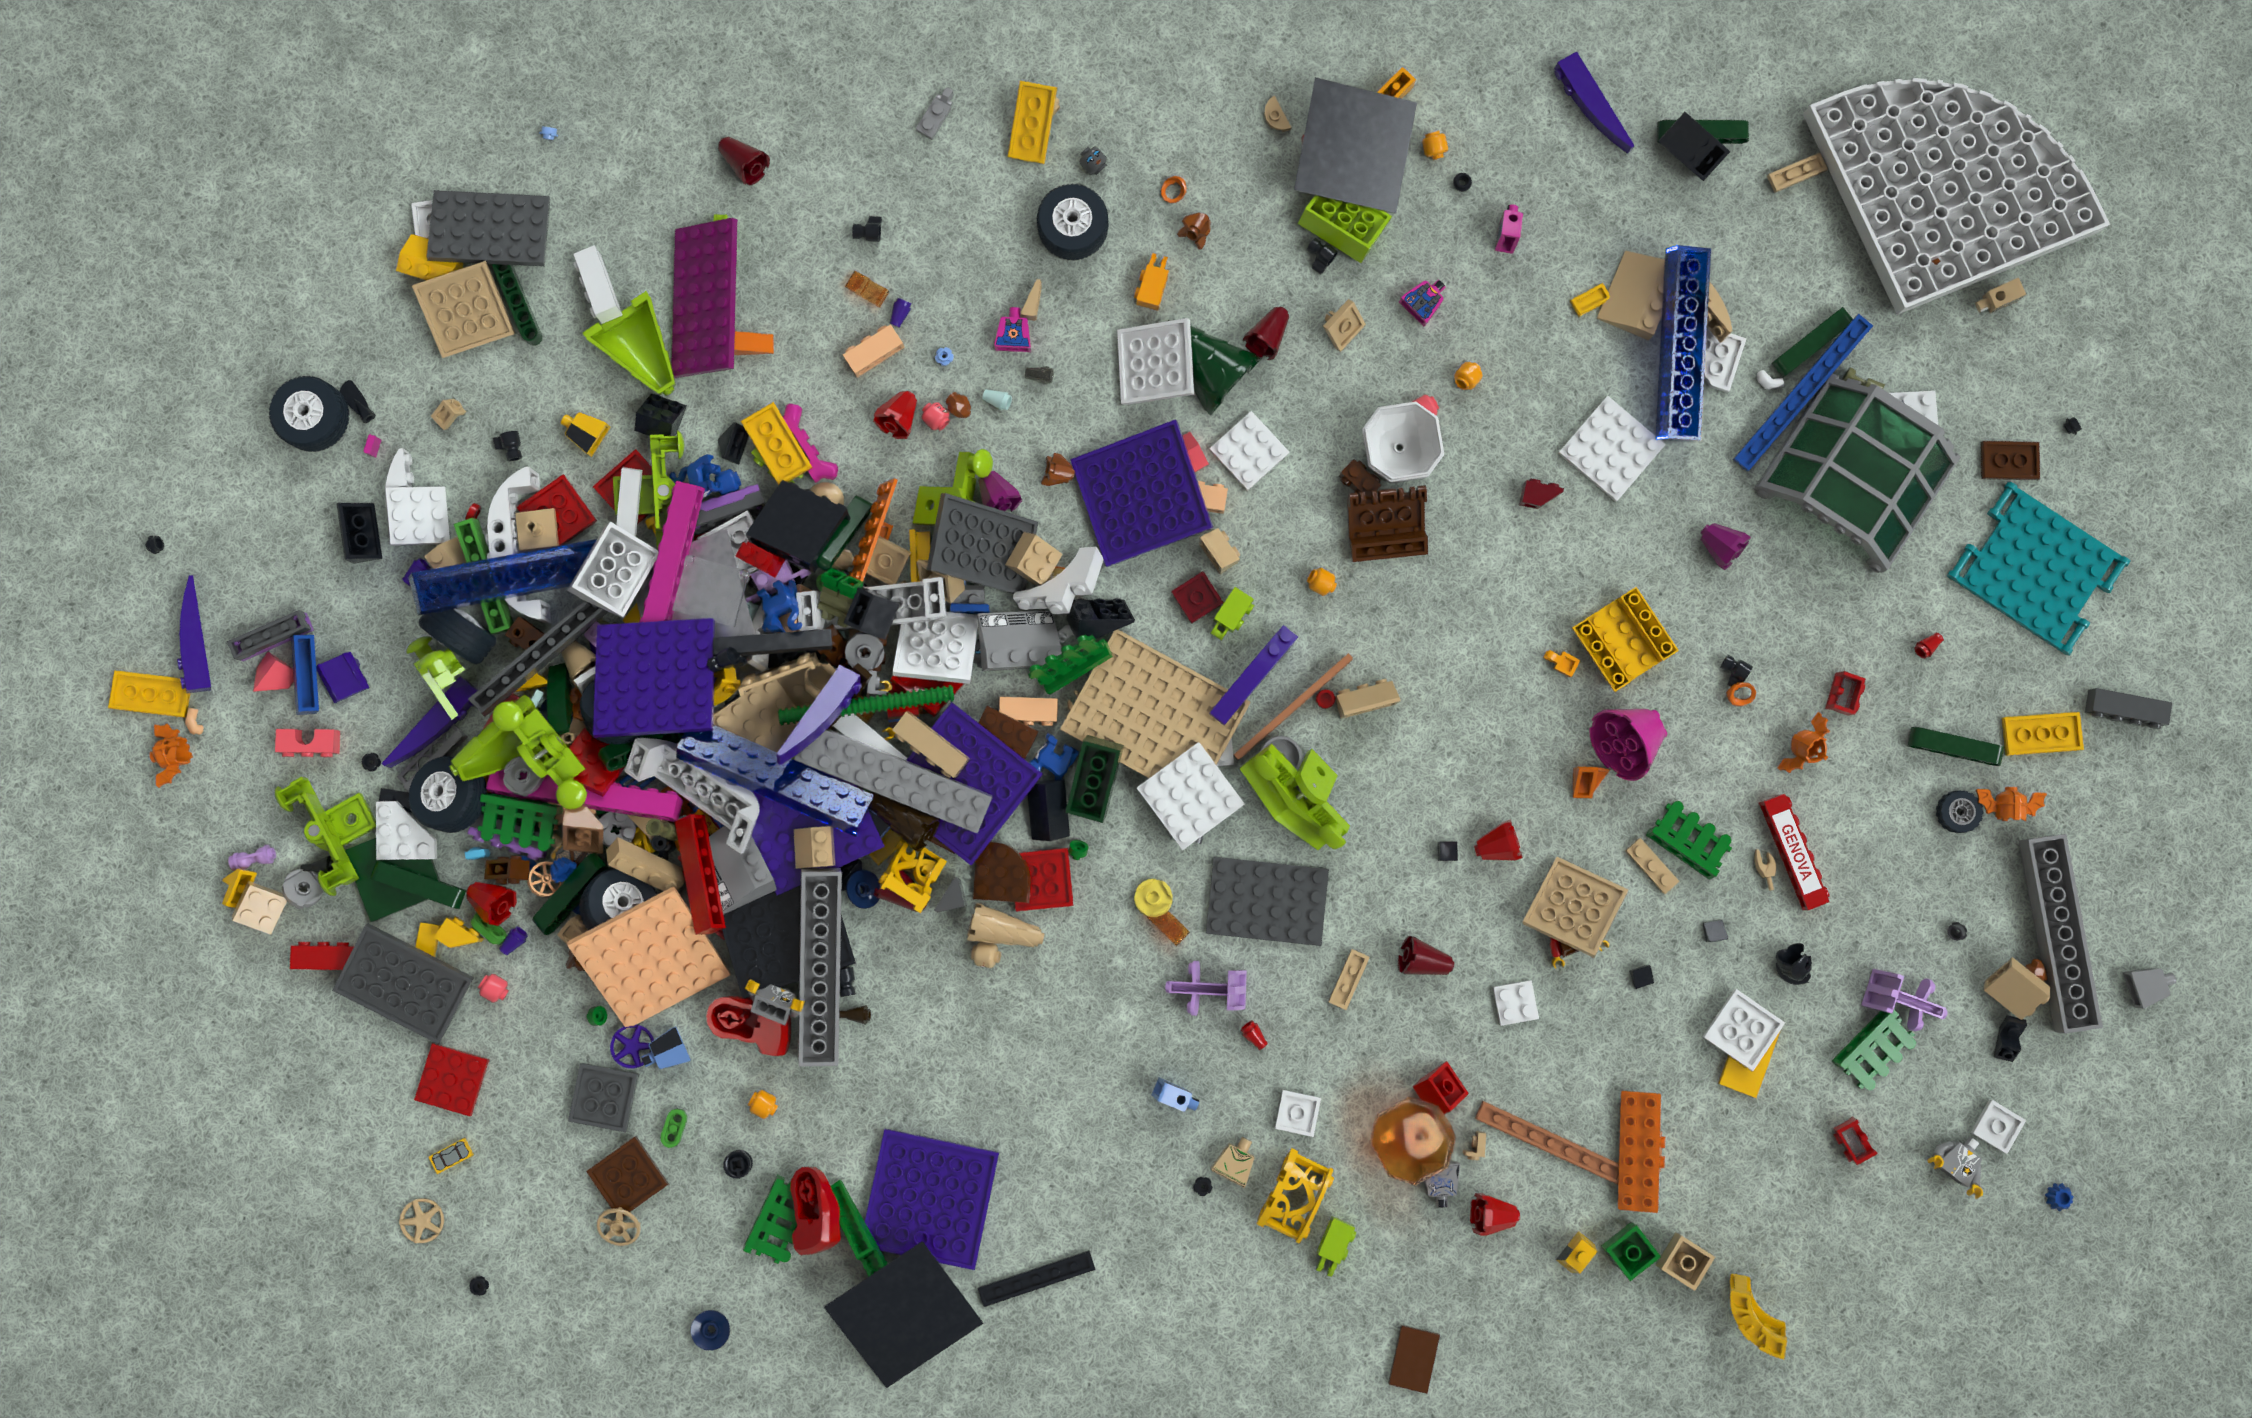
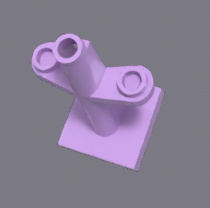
(1234, 990)
(1884, 992)

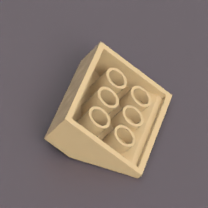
(1635, 295)

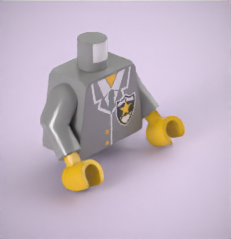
(774, 1002)
(1960, 1163)

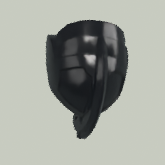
(1792, 965)

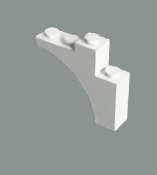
(1059, 592)

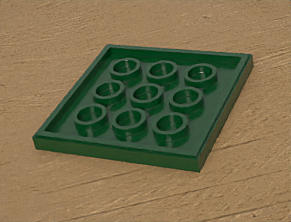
(378, 898)

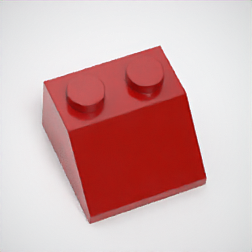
(1441, 1088)

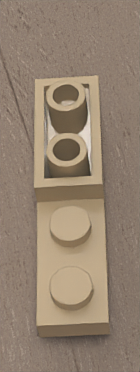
(1718, 317)

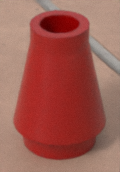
(1927, 646)
(1253, 1034)

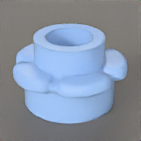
(548, 133)
(944, 351)

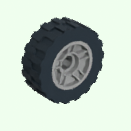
(1969, 816)

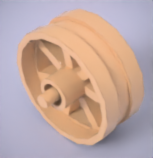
(545, 879)

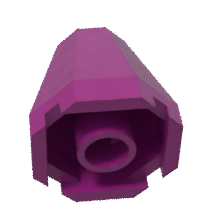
(998, 492)
(1724, 543)

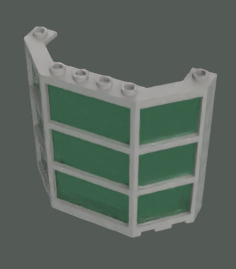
(1862, 466)

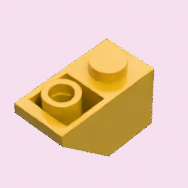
(455, 934)

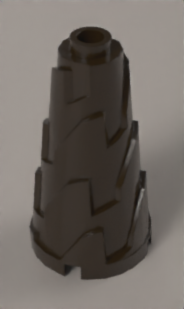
(905, 821)

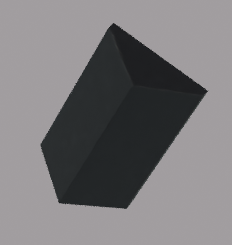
(359, 532)
(1047, 810)

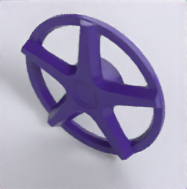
(631, 1046)

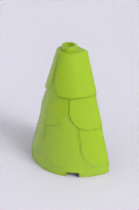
(637, 344)
(490, 749)

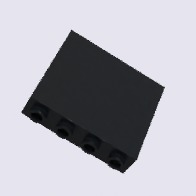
(796, 525)

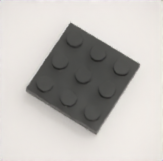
(603, 1097)

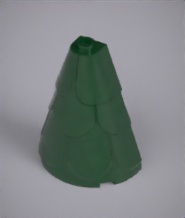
(1217, 367)

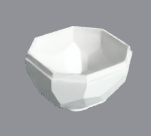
(1409, 427)

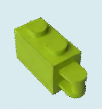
(1232, 612)

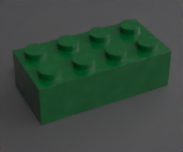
(1094, 778)

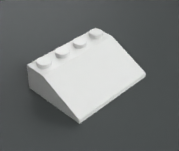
(614, 570)

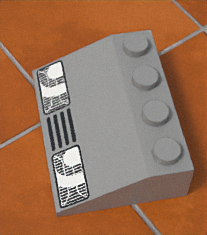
(1016, 639)
(739, 876)

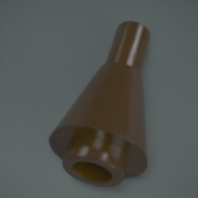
(858, 1014)

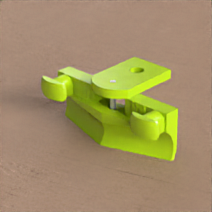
(1308, 817)

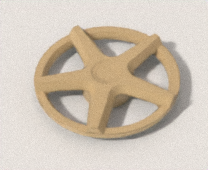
(421, 1221)
(618, 1227)

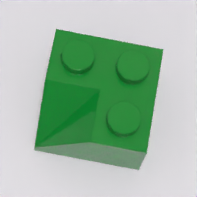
(1631, 1251)

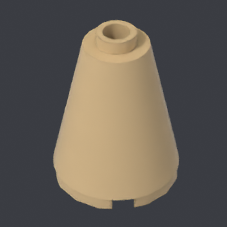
(578, 660)

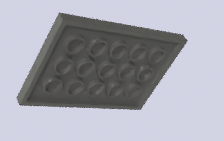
(488, 228)
(976, 543)
(1267, 901)
(402, 983)

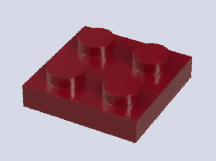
(1197, 597)

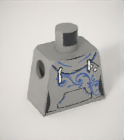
(1443, 1184)

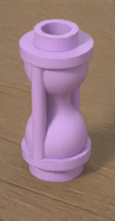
(244, 860)

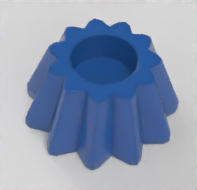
(561, 869)
(2059, 1197)

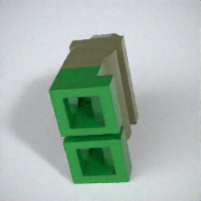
(837, 595)

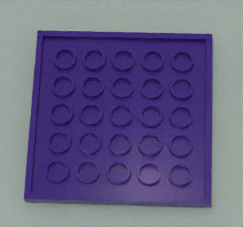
(1141, 493)
(654, 678)
(991, 769)
(775, 840)
(931, 1195)

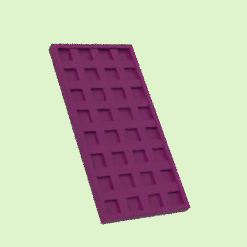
(704, 298)

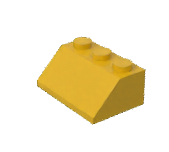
(414, 260)

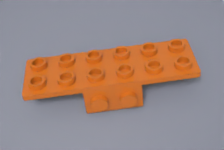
(874, 528)
(1640, 1151)

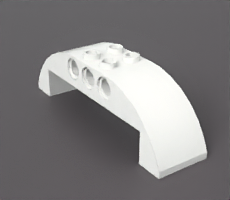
(503, 535)
(917, 601)
(718, 797)

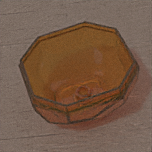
(1398, 1145)

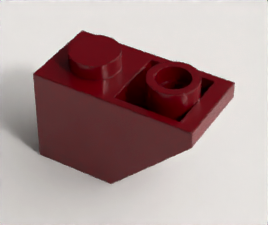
(1537, 494)

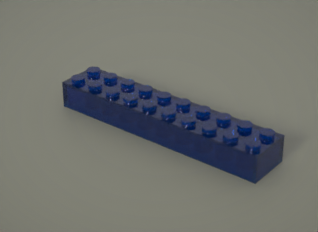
(1683, 343)
(497, 577)
(788, 784)

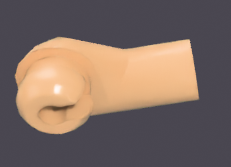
(191, 722)

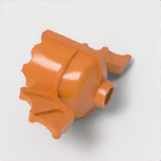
(1806, 745)
(169, 753)
(2010, 803)

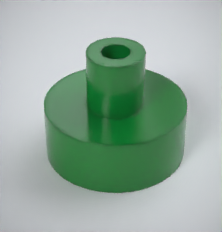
(1078, 849)
(597, 1015)

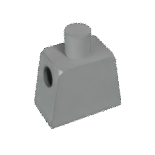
(2148, 985)

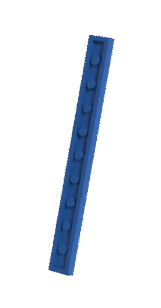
(1803, 392)

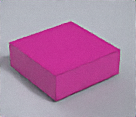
(372, 445)

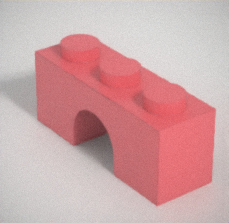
(325, 742)

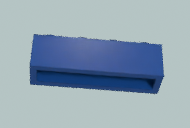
(305, 674)

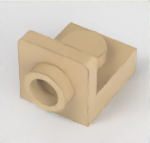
(447, 413)
(572, 929)
(1479, 1144)

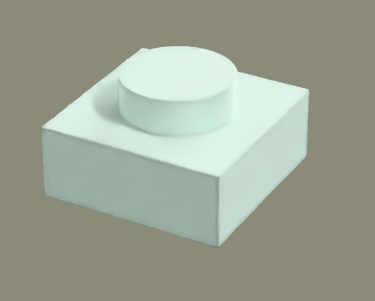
(537, 698)

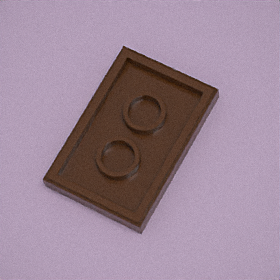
(2010, 460)
(1414, 1359)

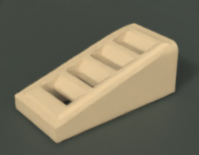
(1031, 305)

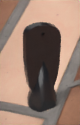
(357, 401)

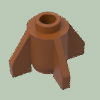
(1196, 228)
(1057, 470)

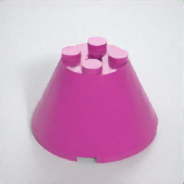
(1627, 740)

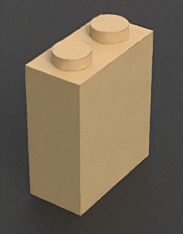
(2017, 989)

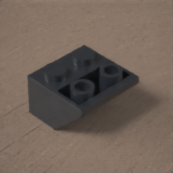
(659, 416)
(871, 613)

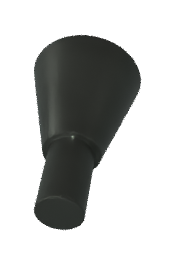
(323, 864)

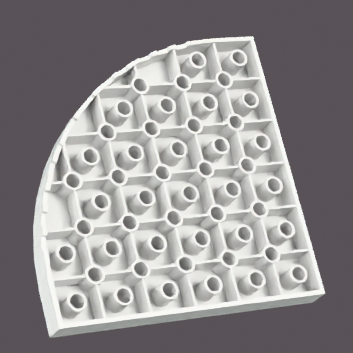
(1949, 179)

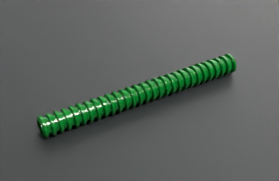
(877, 703)

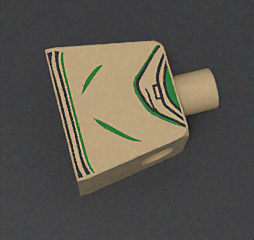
(1235, 1162)

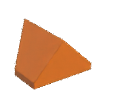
(1587, 780)

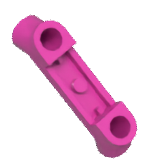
(820, 469)

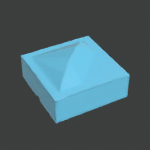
(477, 853)

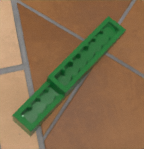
(857, 1232)

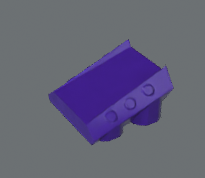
(342, 677)

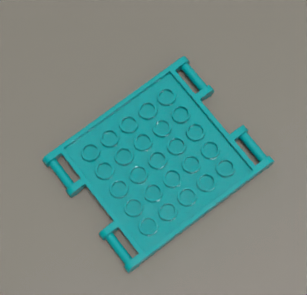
(2038, 568)

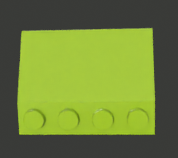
(1345, 225)

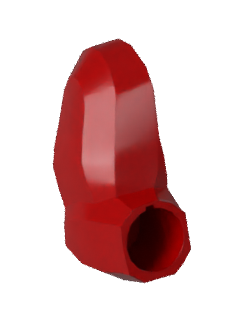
(732, 1019)
(815, 1212)

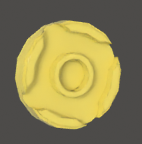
(1153, 898)

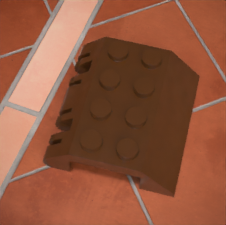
(1387, 524)

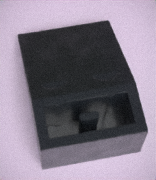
(1694, 146)
(1098, 616)

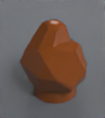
(958, 405)
(2038, 969)

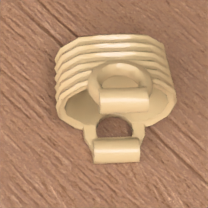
(817, 678)

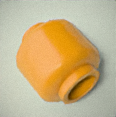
(1435, 145)
(1468, 376)
(1321, 581)
(762, 1104)

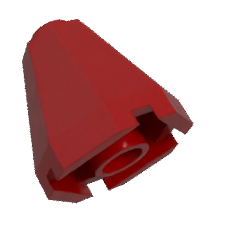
(897, 415)
(1499, 843)
(491, 901)
(1492, 1215)

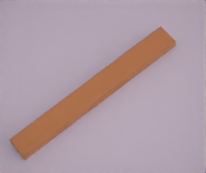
(1292, 707)
(1548, 1142)

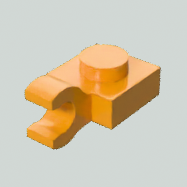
(1564, 662)

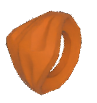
(1170, 181)
(1740, 702)

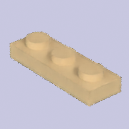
(1797, 172)
(1652, 866)
(1348, 979)

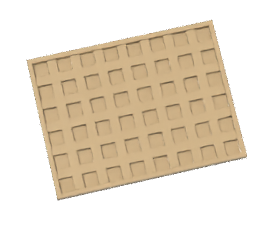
(1150, 707)

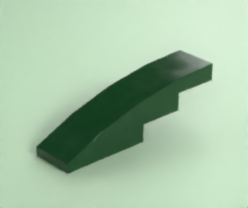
(558, 698)

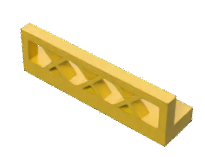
(920, 547)

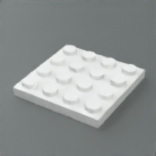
(1155, 361)
(1611, 448)
(938, 649)
(1190, 796)

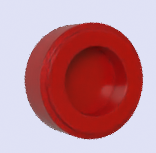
(473, 511)
(1325, 699)

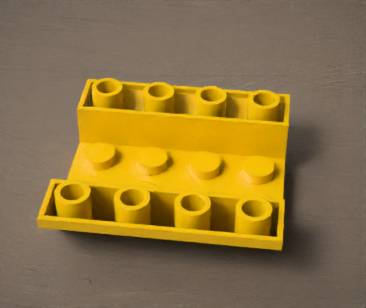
(1625, 639)

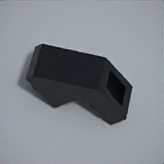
(2008, 1041)

